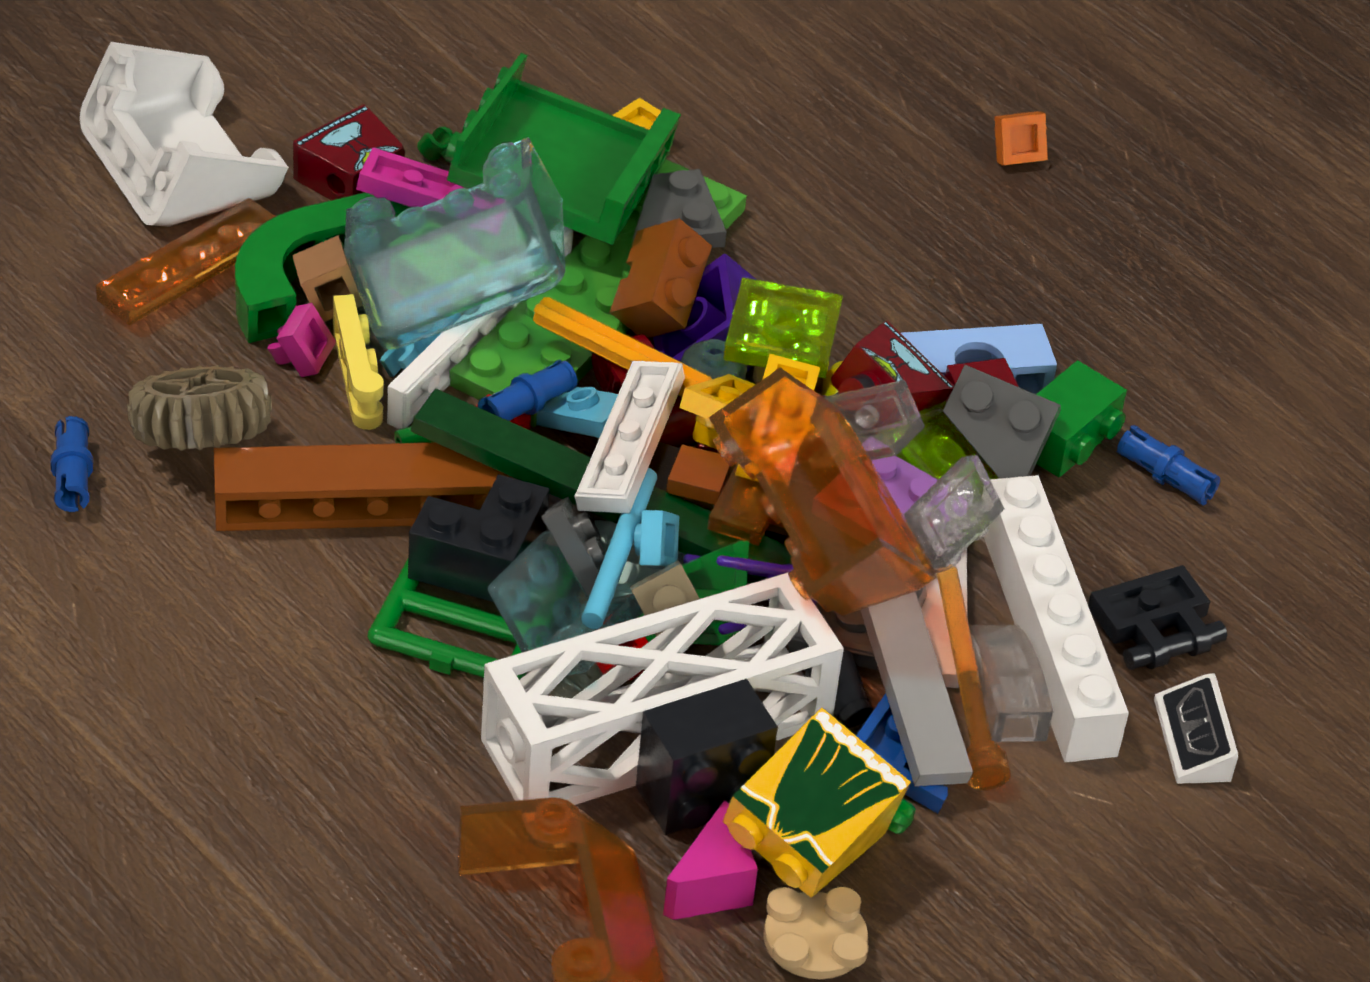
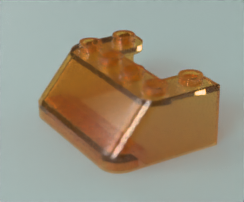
(819, 482)

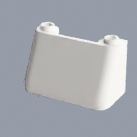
(160, 140)

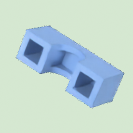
(1022, 346)

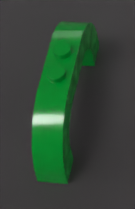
(267, 265)

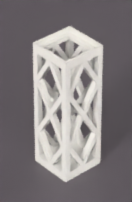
(526, 724)

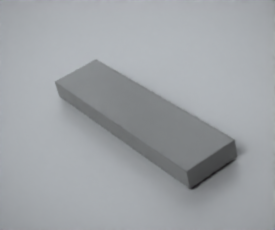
(917, 692)

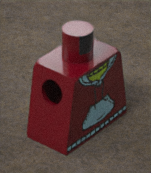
(335, 153)
(887, 358)

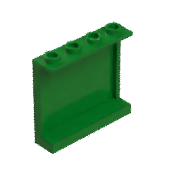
(590, 155)

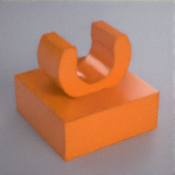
(1021, 138)

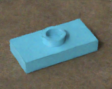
(578, 411)

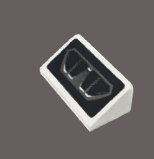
(1197, 731)

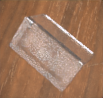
(881, 417)

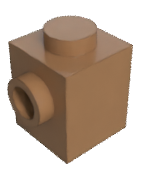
(325, 274)

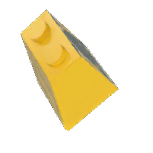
(816, 804)

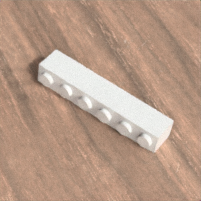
(1055, 616)

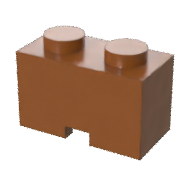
(662, 279)

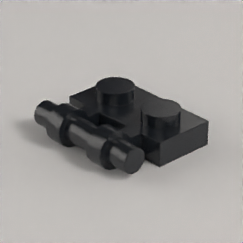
(1153, 604)

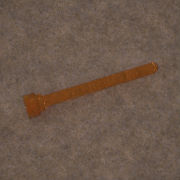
(986, 757)

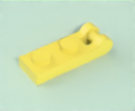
(358, 364)

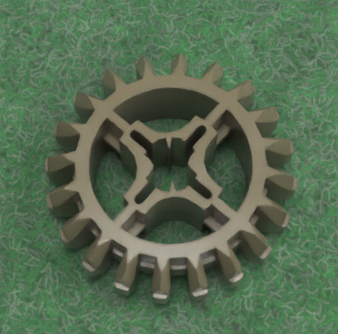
(199, 407)

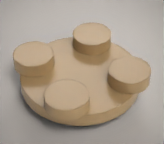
(816, 934)

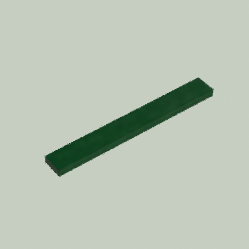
(561, 469)

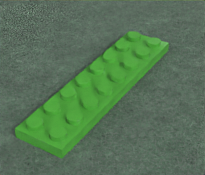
(587, 286)

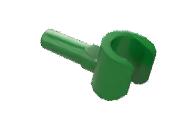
(434, 145)

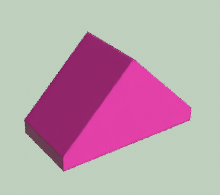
(712, 874)

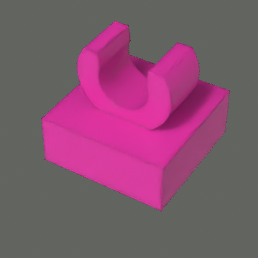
(303, 341)

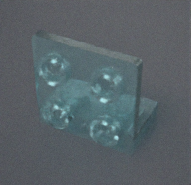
(546, 601)

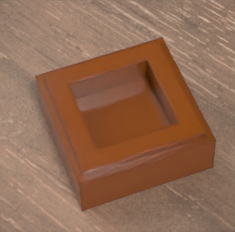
(698, 474)

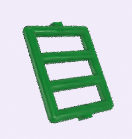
(440, 655)

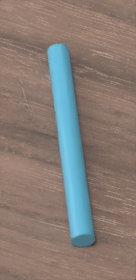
(616, 557)

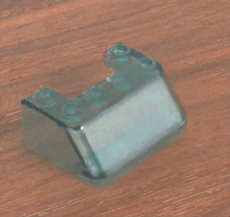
(459, 253)

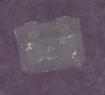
(954, 512)

